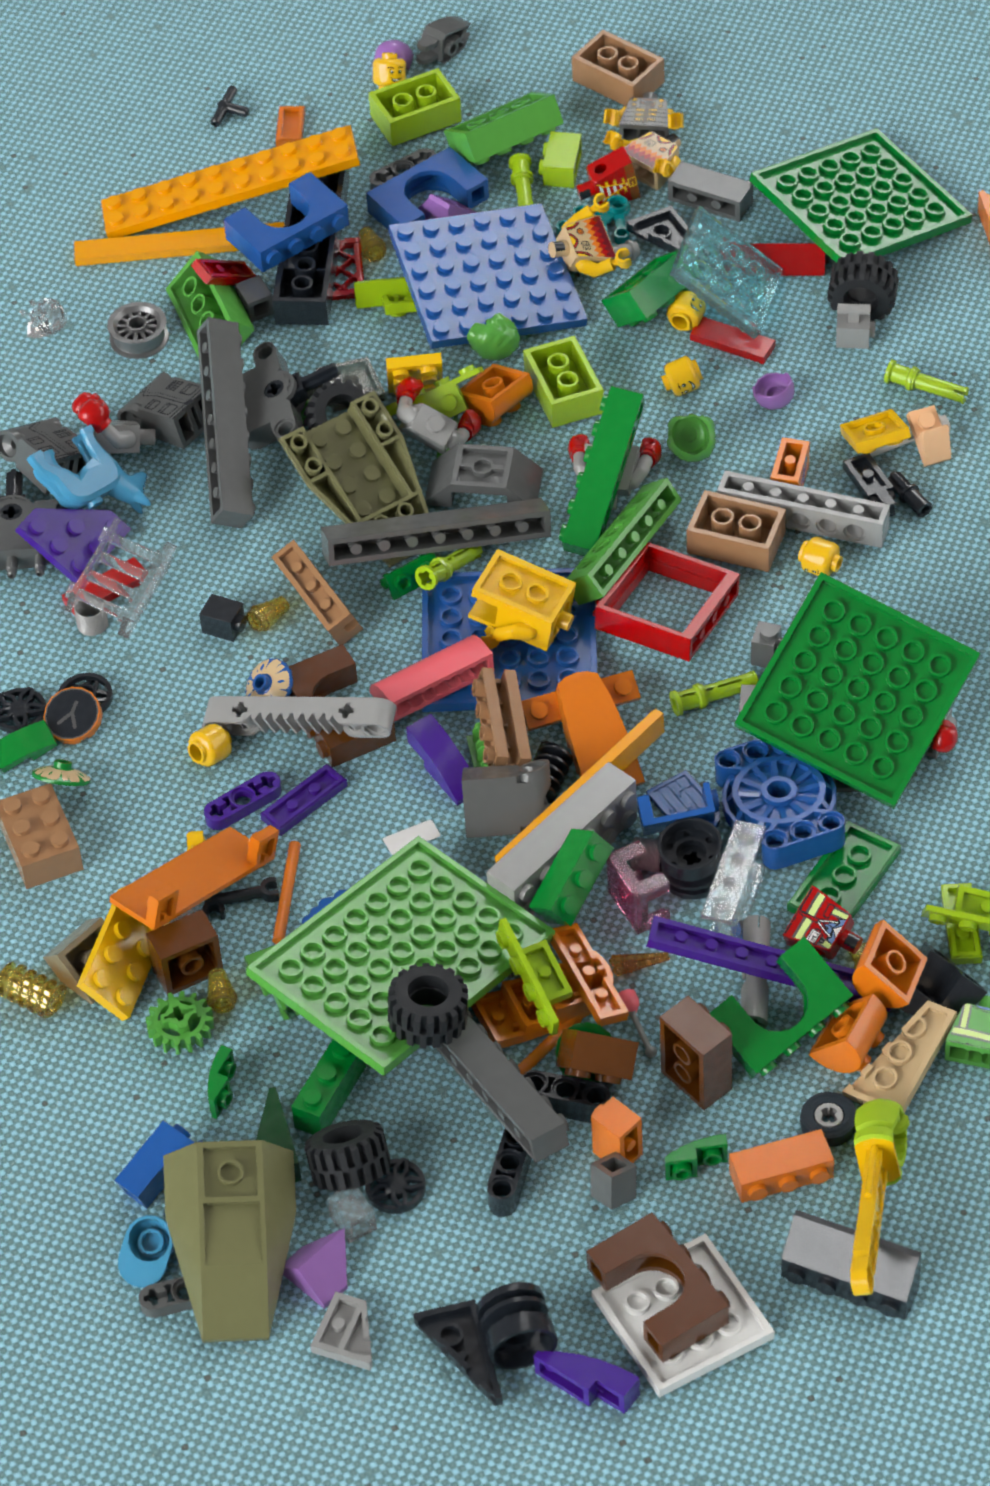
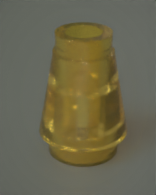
(371, 245)
(266, 614)
(220, 991)

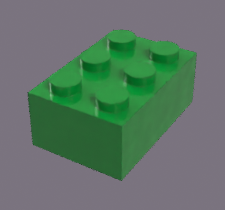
(644, 292)

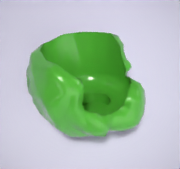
(494, 339)
(691, 437)

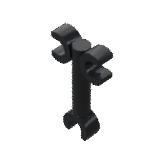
(217, 901)

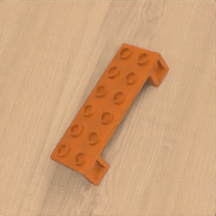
(196, 875)

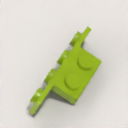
(386, 292)
(445, 396)
(970, 910)
(539, 971)

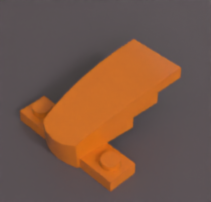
(588, 715)
(513, 1019)

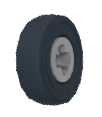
(829, 1105)

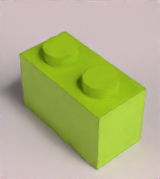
(561, 159)

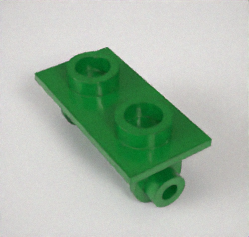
(403, 579)

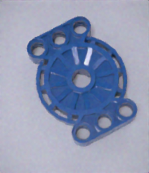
(796, 821)

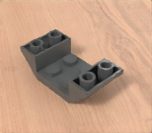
(482, 471)

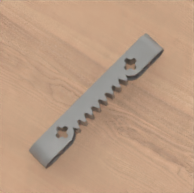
(251, 714)

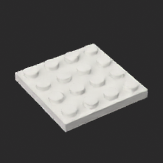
(653, 1291)

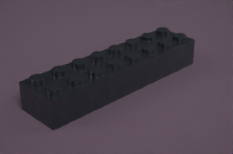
(307, 279)

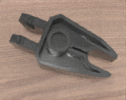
(442, 40)

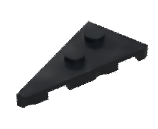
(660, 228)
(459, 1337)

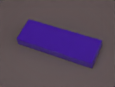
(304, 799)

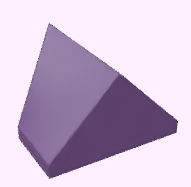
(442, 207)
(320, 1268)

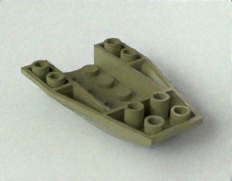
(358, 465)
(231, 1232)

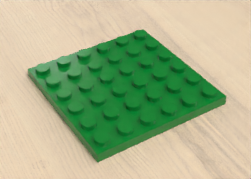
(860, 197)
(857, 690)

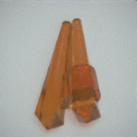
(631, 963)

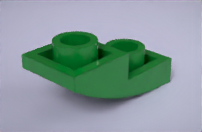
(25, 743)
(220, 1074)
(683, 1162)

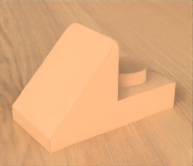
(930, 436)

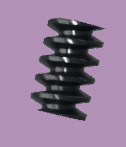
(560, 762)

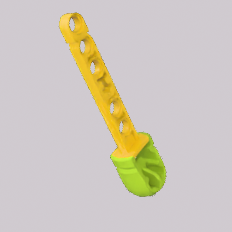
(880, 1153)

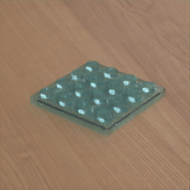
(726, 272)

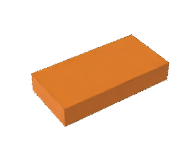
(290, 124)

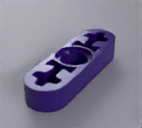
(247, 789)

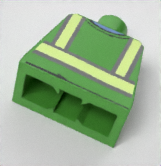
(970, 1035)

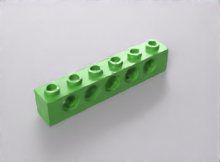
(623, 540)

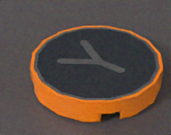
(73, 715)

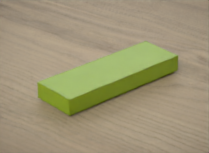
(962, 945)

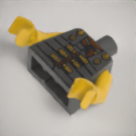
(644, 116)

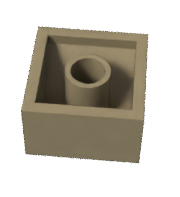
(72, 953)

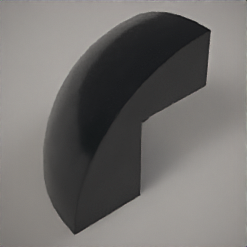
(943, 984)

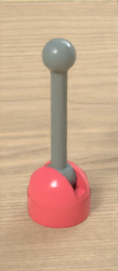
(632, 1003)

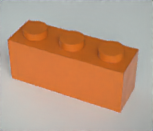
(781, 1166)

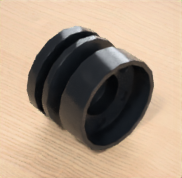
(690, 856)
(515, 1324)

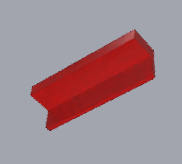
(795, 258)

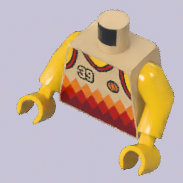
(651, 156)
(586, 244)

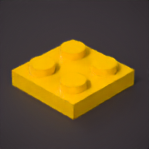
(875, 431)

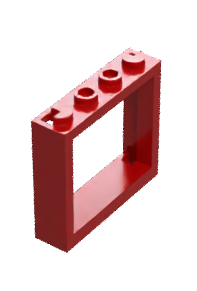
(680, 567)

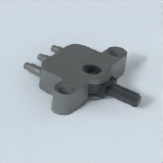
(277, 396)
(14, 508)

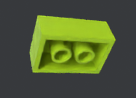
(415, 107)
(563, 381)

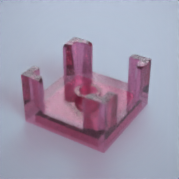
(631, 890)

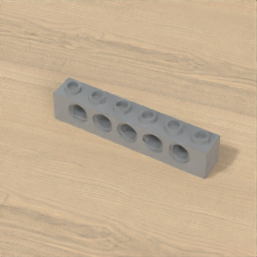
(815, 509)

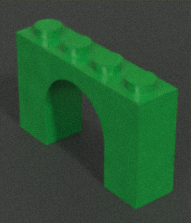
(821, 994)

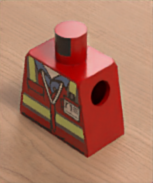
(823, 925)

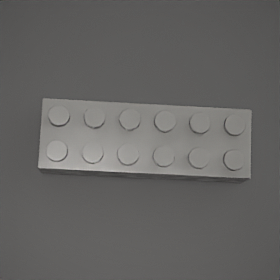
(600, 805)

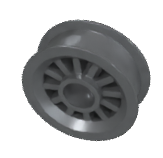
(138, 330)

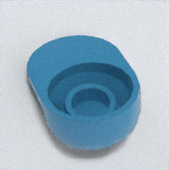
(145, 1251)

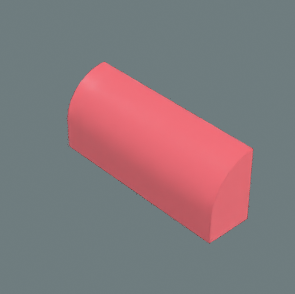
(434, 676)

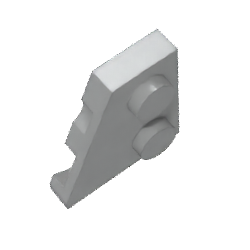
(345, 1332)

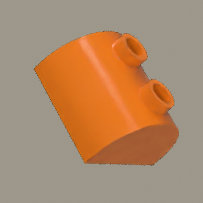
(497, 392)
(888, 967)
(850, 1036)

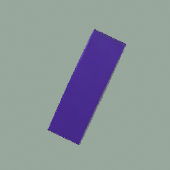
(439, 754)
(588, 1378)

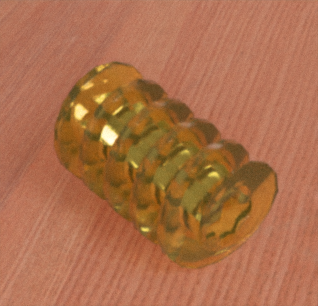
(30, 990)

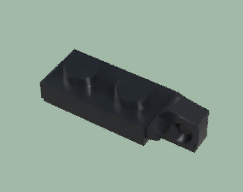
(870, 480)

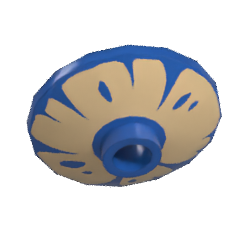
(270, 679)

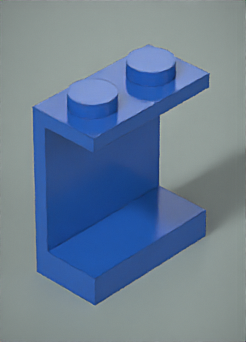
(656, 825)

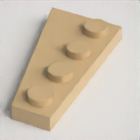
(906, 1059)

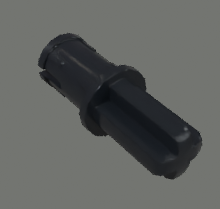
(910, 494)

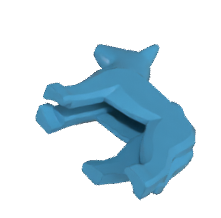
(96, 479)

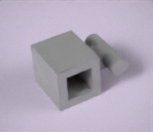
(854, 326)

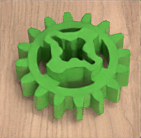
(180, 1022)

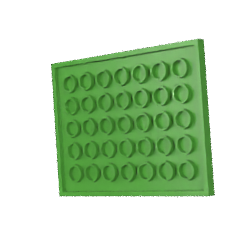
(397, 916)

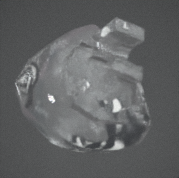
(45, 318)

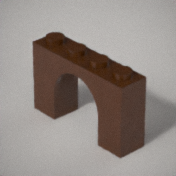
(320, 677)
(651, 1247)

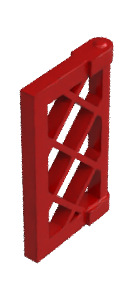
(342, 291)

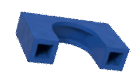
(441, 172)
(272, 245)
(144, 1174)

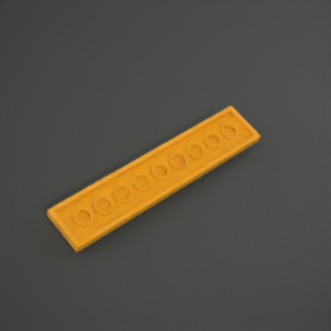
(229, 182)

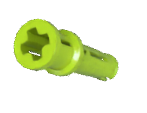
(522, 177)
(913, 378)
(442, 568)
(701, 695)

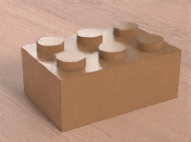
(617, 68)
(736, 531)
(39, 836)

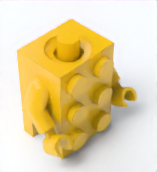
(521, 602)

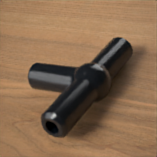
(226, 106)

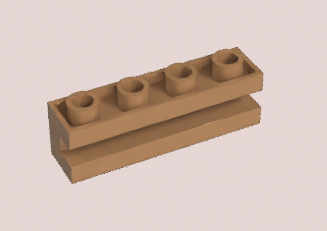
(317, 593)
(501, 718)

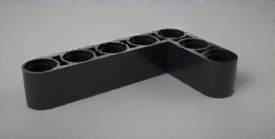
(577, 1106)

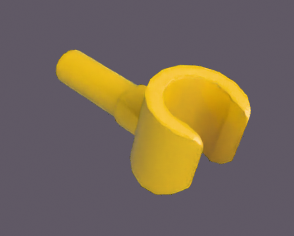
(194, 838)

